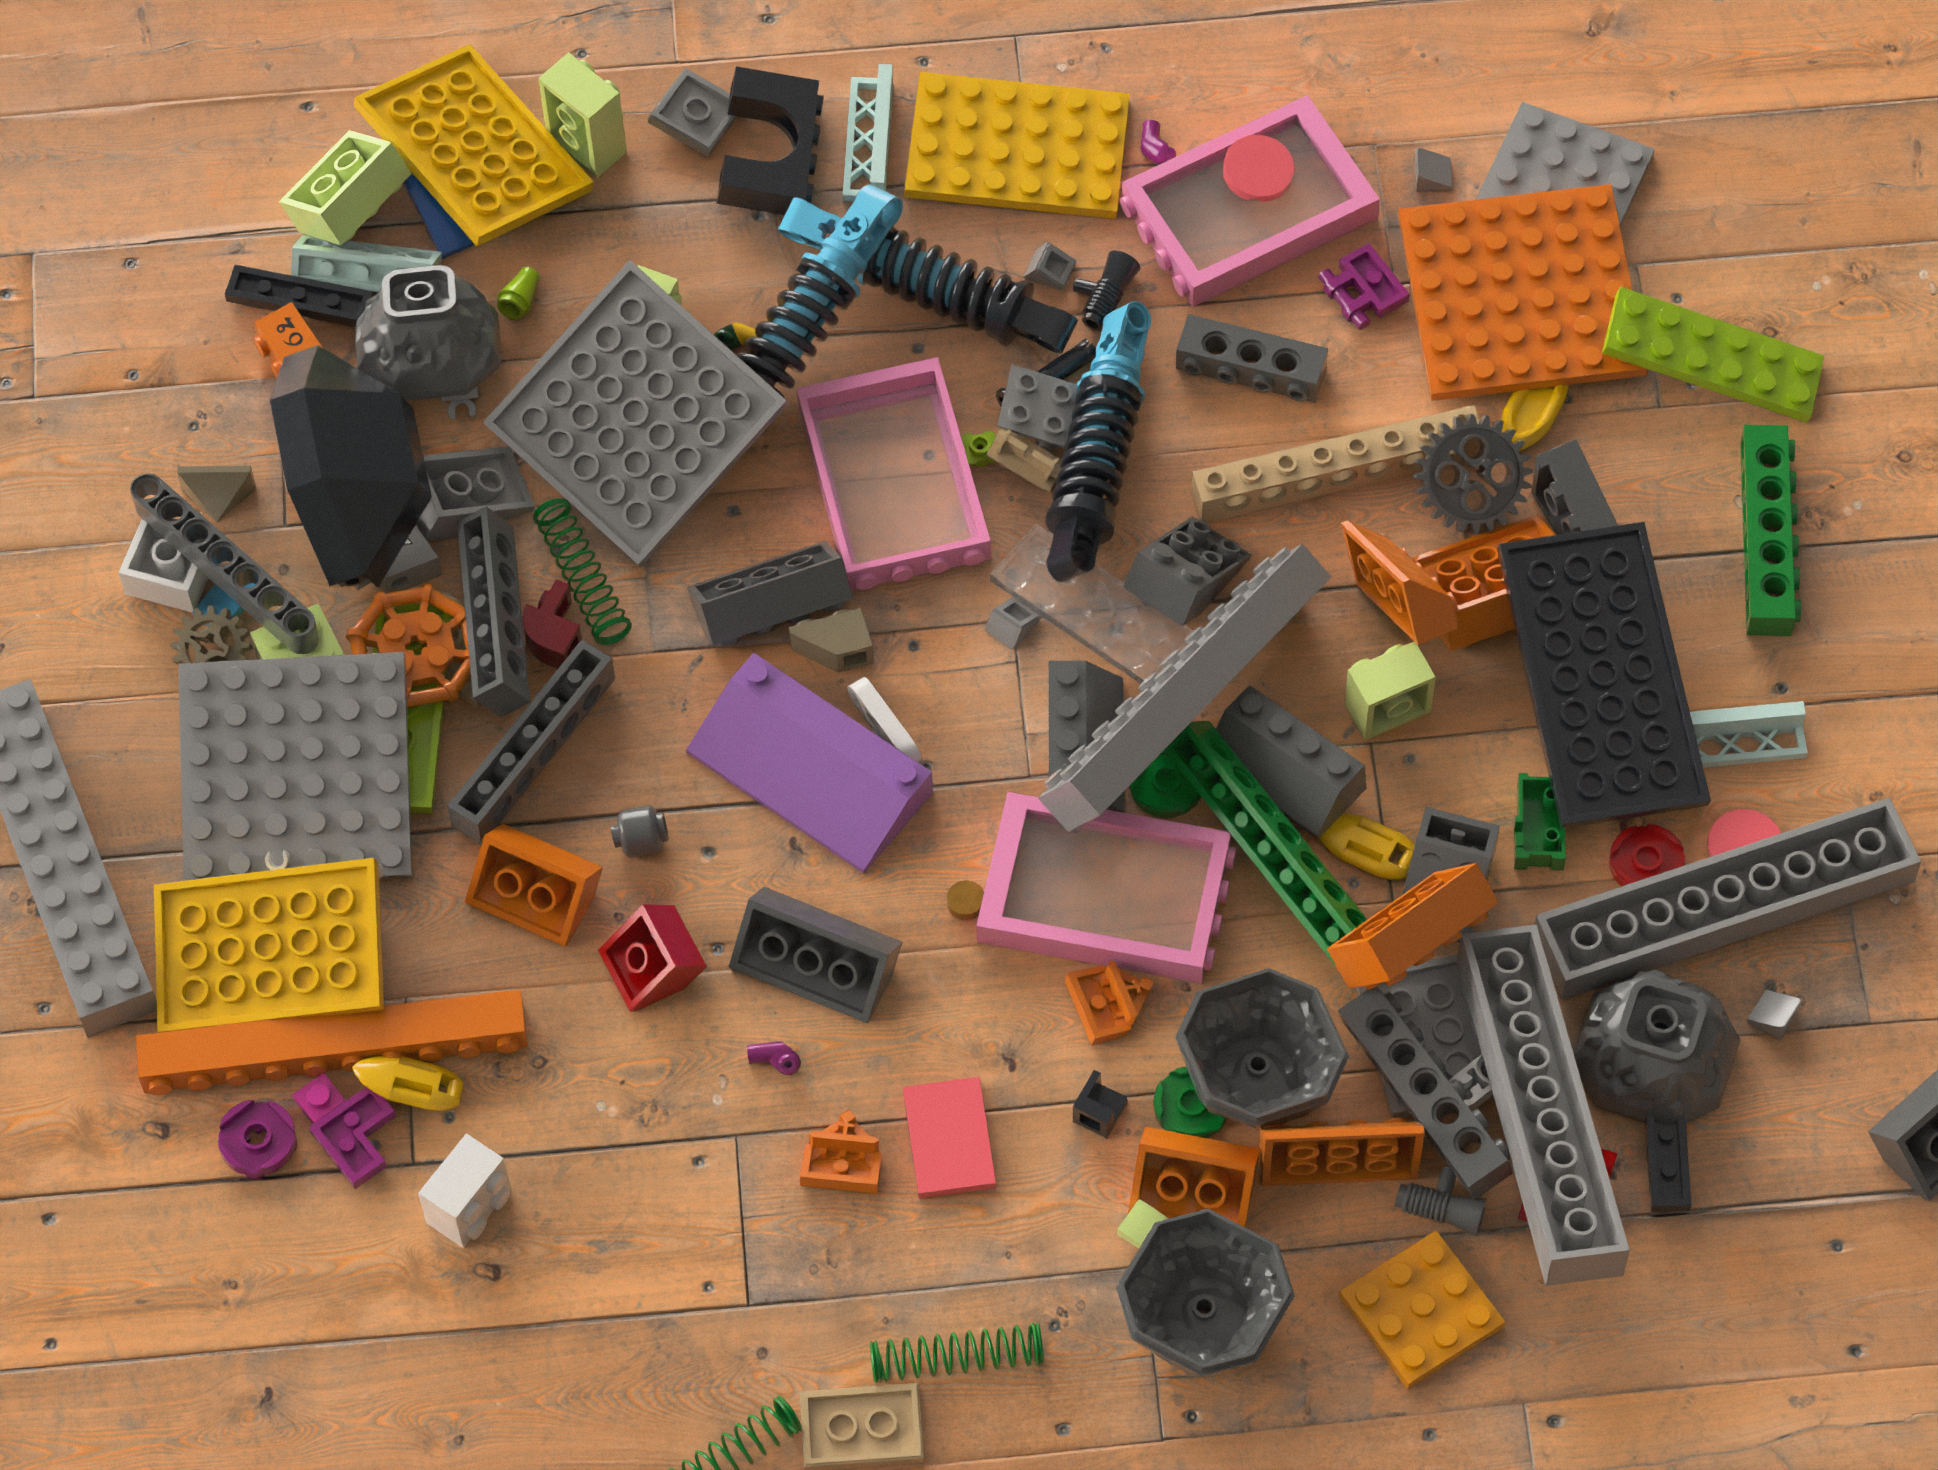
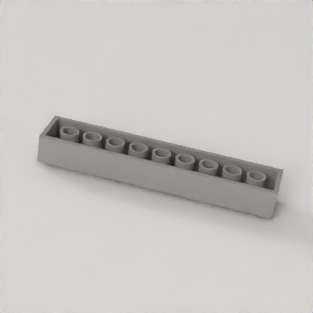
(1183, 687)
(66, 870)
(1727, 898)
(1542, 1106)

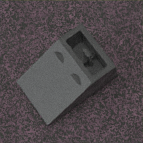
(1185, 570)
(1448, 843)

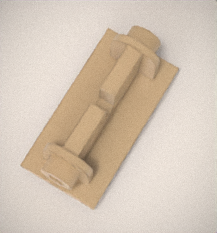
(1025, 459)

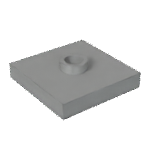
(694, 112)

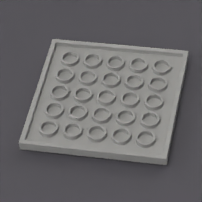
(635, 413)
(295, 762)

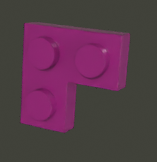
(345, 1135)

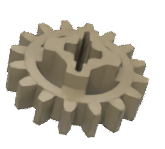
(215, 632)

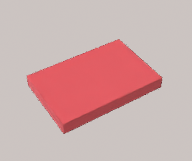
(949, 1137)

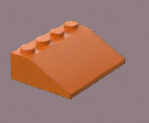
(1476, 580)
(1340, 1152)

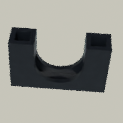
(792, 107)

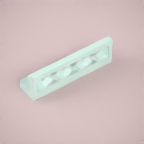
(879, 133)
(354, 262)
(1753, 722)

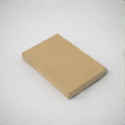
(861, 1427)

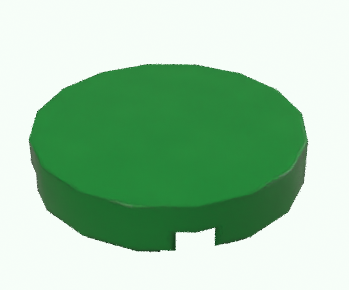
(1164, 789)
(1183, 1114)

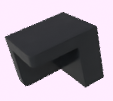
(1098, 1106)

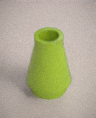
(518, 294)

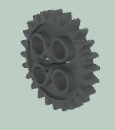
(1451, 498)

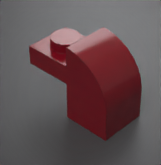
(546, 630)

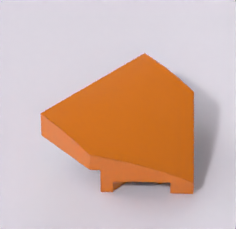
(1107, 1000)
(842, 1158)

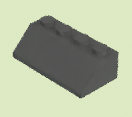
(770, 593)
(1079, 703)
(1292, 762)
(814, 954)
(1910, 1138)

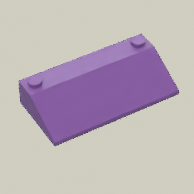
(810, 763)

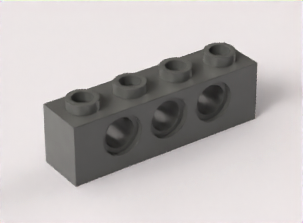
(1241, 344)

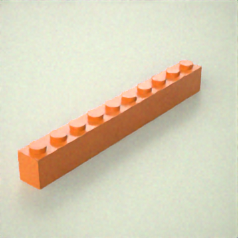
(331, 1042)

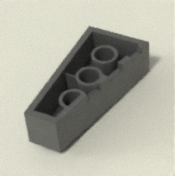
(1569, 491)

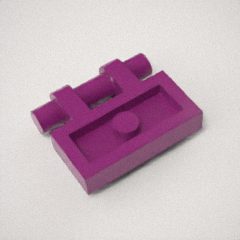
(1373, 281)

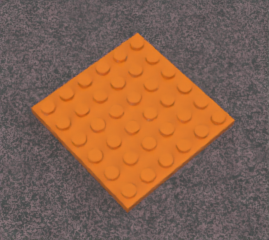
(1516, 290)

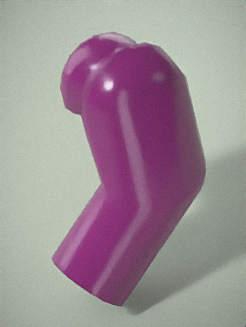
(1153, 146)
(777, 1054)

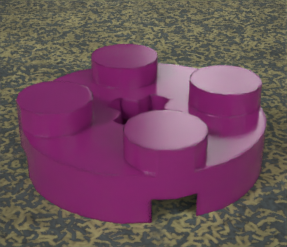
(260, 1159)

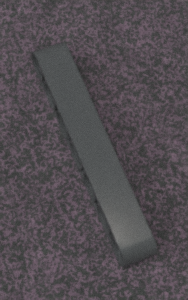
(230, 577)

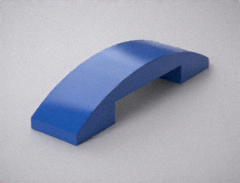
(439, 225)

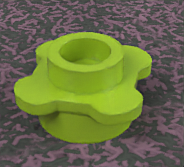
(971, 442)

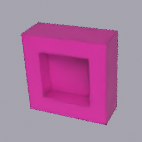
(318, 1098)

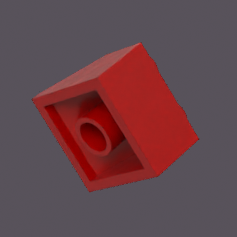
(651, 956)

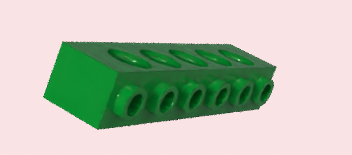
(1766, 613)

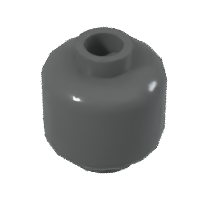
(640, 831)

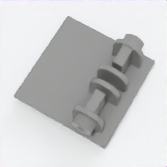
(1038, 407)

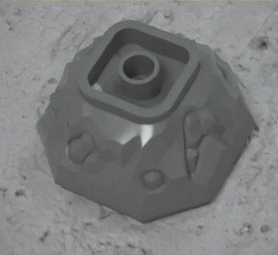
(428, 334)
(1268, 1027)
(1650, 1070)
(1209, 1266)

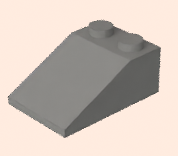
(468, 482)

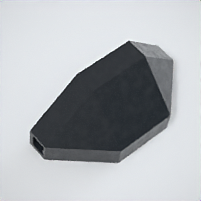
(348, 463)

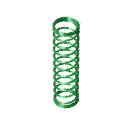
(551, 523)
(1034, 1334)
(784, 1414)

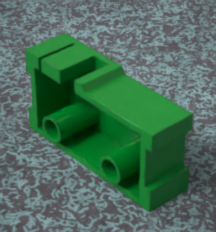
(1537, 826)

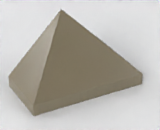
(216, 487)

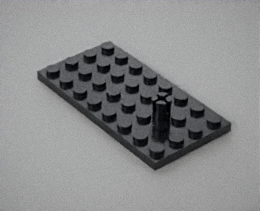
(1603, 675)

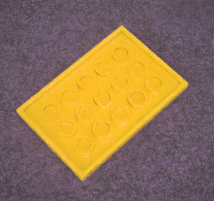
(473, 144)
(1017, 145)
(269, 945)

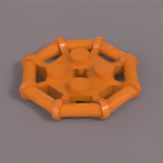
(418, 627)

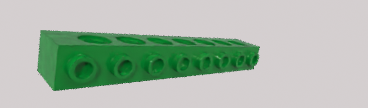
(1265, 834)

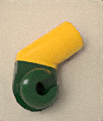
(735, 335)

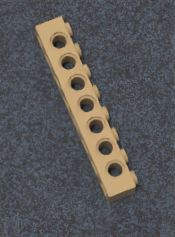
(1320, 467)

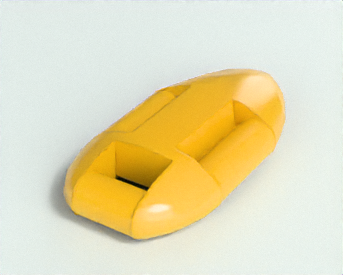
(1532, 412)
(1369, 846)
(410, 1082)

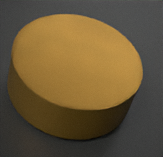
(965, 899)

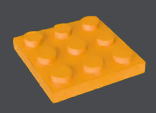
(1421, 1309)

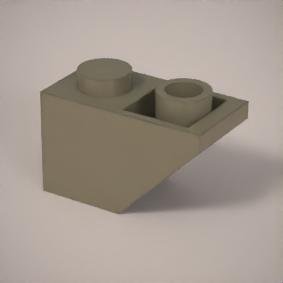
(834, 641)

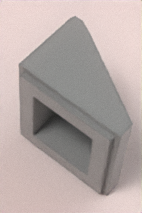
(1432, 171)
(1050, 266)
(1011, 622)
(1774, 1013)

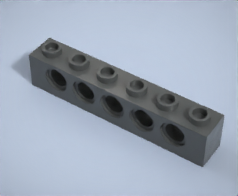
(493, 612)
(531, 742)
(1475, 1171)

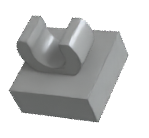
(462, 399)

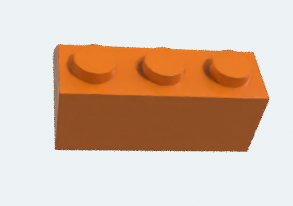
(532, 884)
(1193, 1174)

